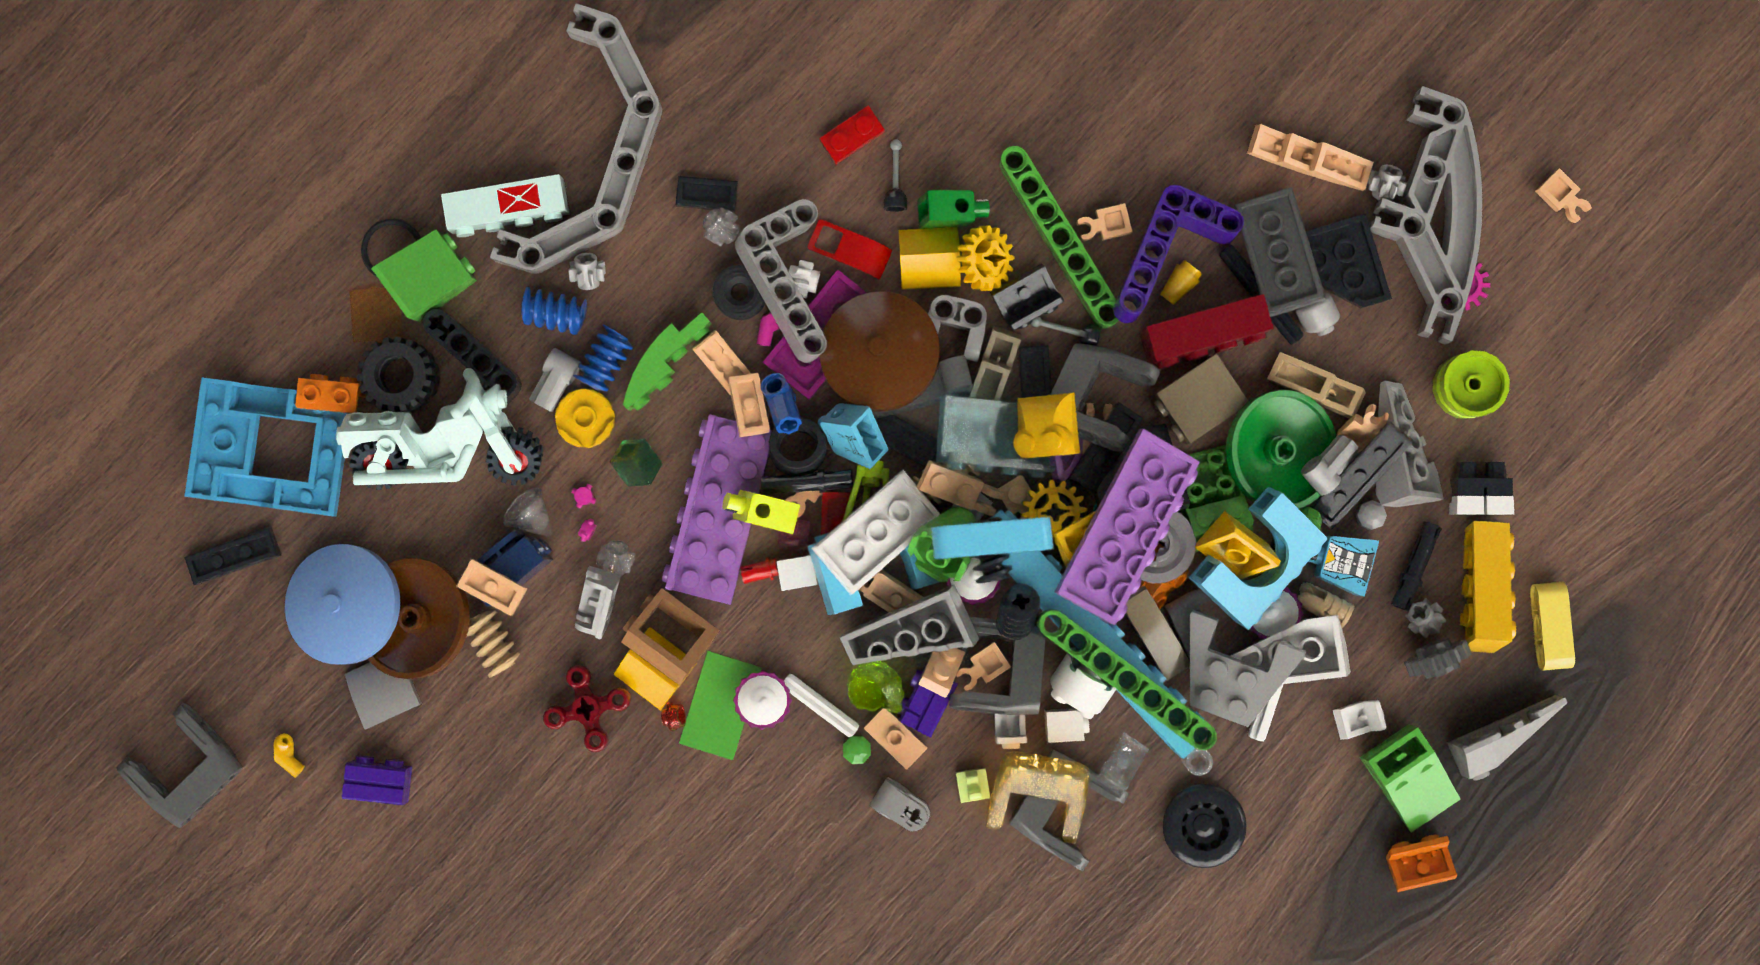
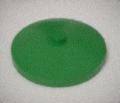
(1274, 441)

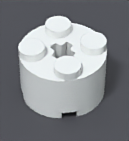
(1080, 687)

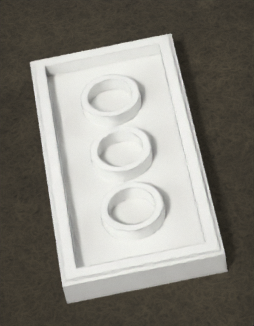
(875, 532)

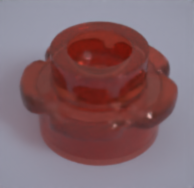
(674, 716)

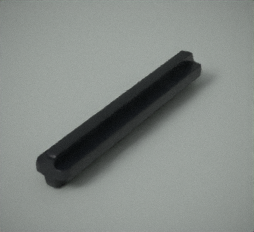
(1246, 276)

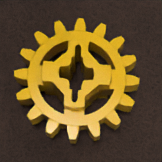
(985, 243)
(1053, 498)

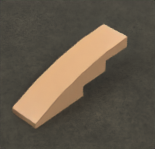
(1310, 158)

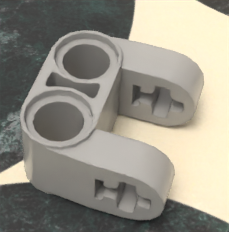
(957, 320)
(894, 799)

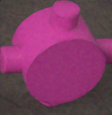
(583, 496)
(587, 530)

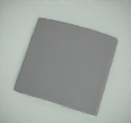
(380, 695)

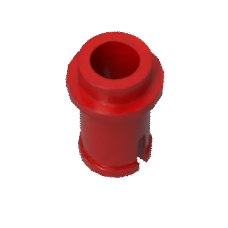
(759, 570)

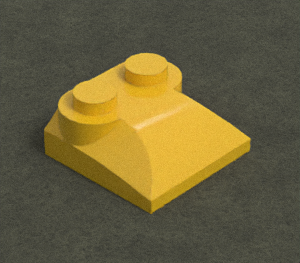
(1047, 426)

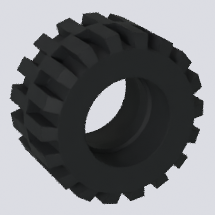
(374, 370)

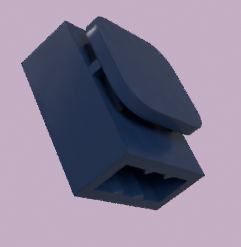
(517, 557)

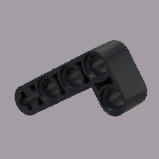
(472, 353)

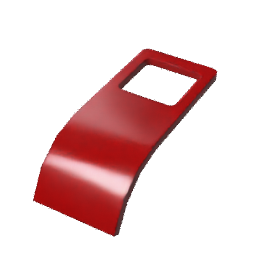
(854, 250)

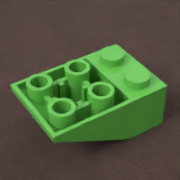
(1214, 493)
(1411, 777)

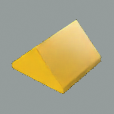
(929, 258)
(1237, 547)
(646, 678)

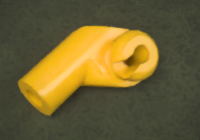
(284, 754)

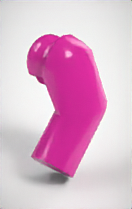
(766, 329)

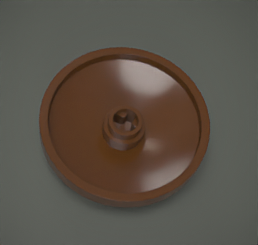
(880, 351)
(430, 621)

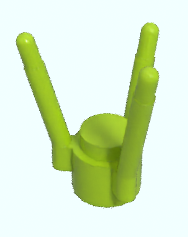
(869, 478)

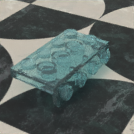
(983, 436)

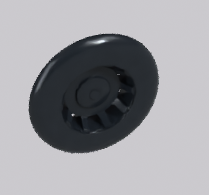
(1204, 825)

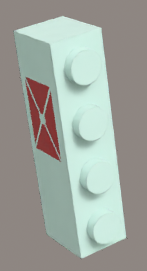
(505, 205)

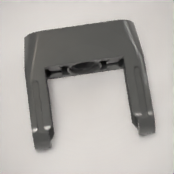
(1079, 378)
(1179, 613)
(1024, 676)
(199, 786)
(1035, 811)

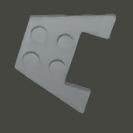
(1230, 685)

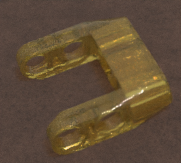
(1041, 778)

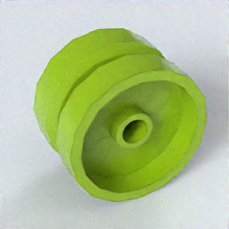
(1488, 380)

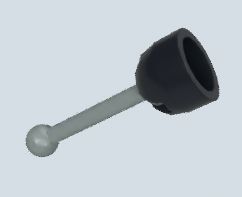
(895, 199)
(1087, 334)

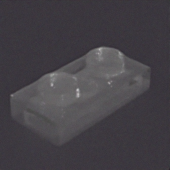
(1122, 764)

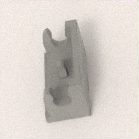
(597, 601)

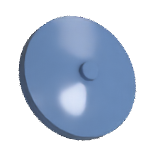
(342, 604)

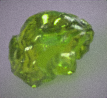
(875, 687)

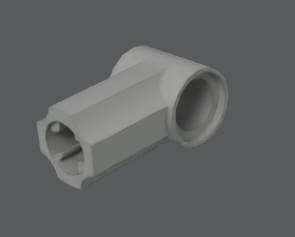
(556, 375)
(1325, 470)

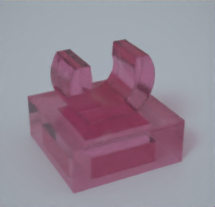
(798, 539)

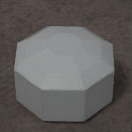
(1370, 515)

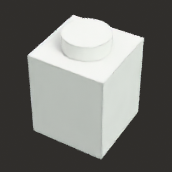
(796, 573)
(1065, 725)

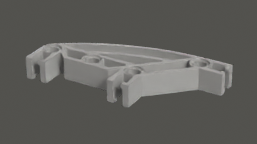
(1457, 166)

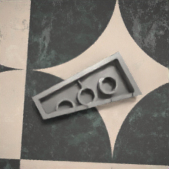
(922, 626)

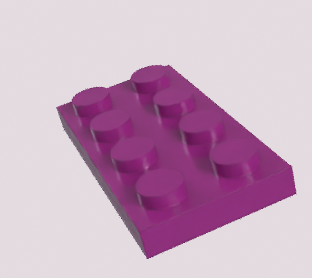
(809, 376)

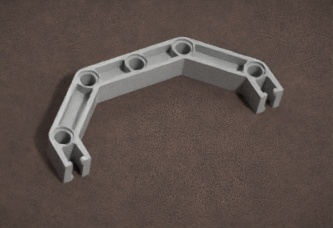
(618, 184)

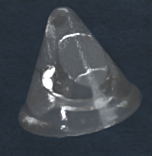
(529, 513)

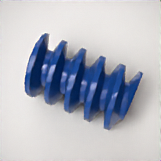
(553, 312)
(604, 359)

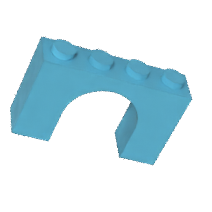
(1295, 545)
(837, 597)

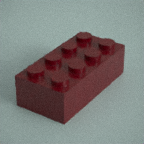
(1206, 330)

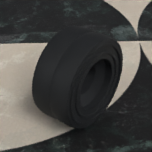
(722, 294)

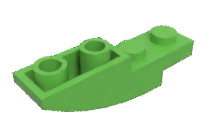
(653, 368)

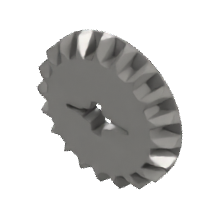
(1176, 555)

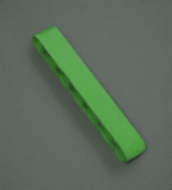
(1058, 222)
(1137, 689)

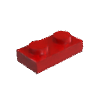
(852, 135)
(833, 509)

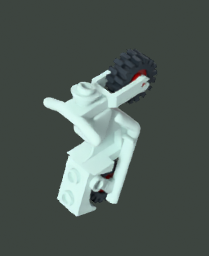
(393, 440)

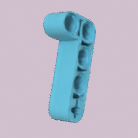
(992, 538)

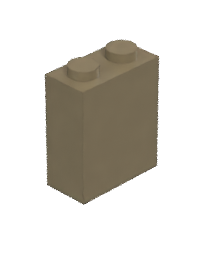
(1200, 400)

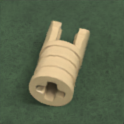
(1324, 603)

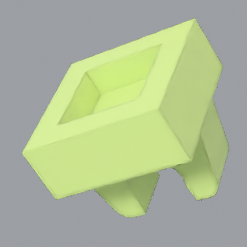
(973, 785)

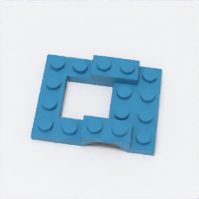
(227, 442)

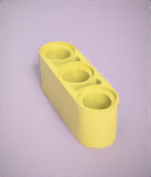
(1552, 626)

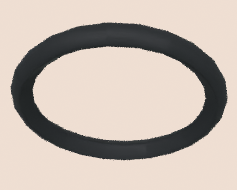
(375, 227)

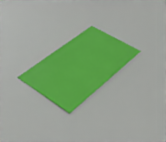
(712, 717)

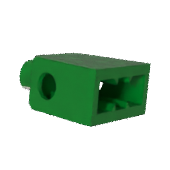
(938, 209)

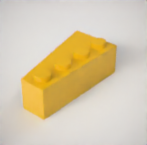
(1488, 586)

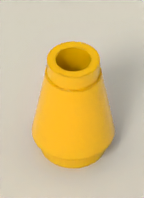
(1180, 282)

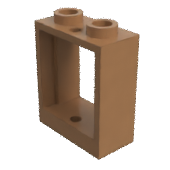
(656, 654)

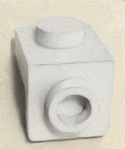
(1359, 718)
(1010, 730)

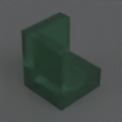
(636, 462)

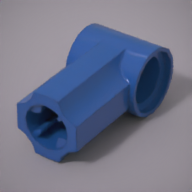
(781, 403)

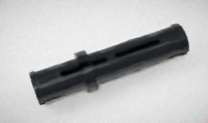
(814, 481)
(1418, 560)

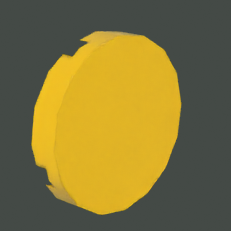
(585, 418)

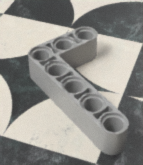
(780, 277)

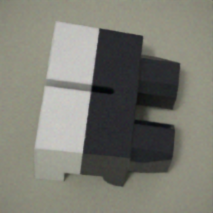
(1481, 495)

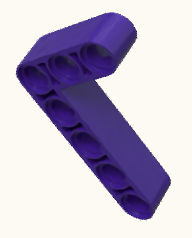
(1160, 242)

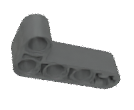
(950, 379)

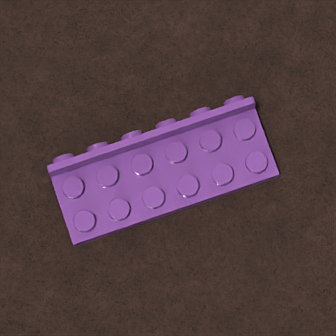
(1127, 527)
(709, 539)

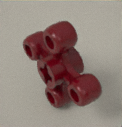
(574, 712)

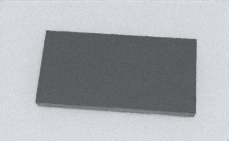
(1280, 252)

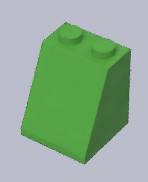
(425, 274)

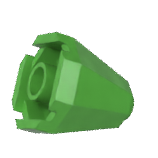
(922, 547)

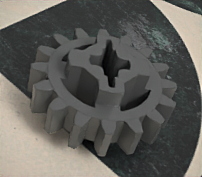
(1437, 658)

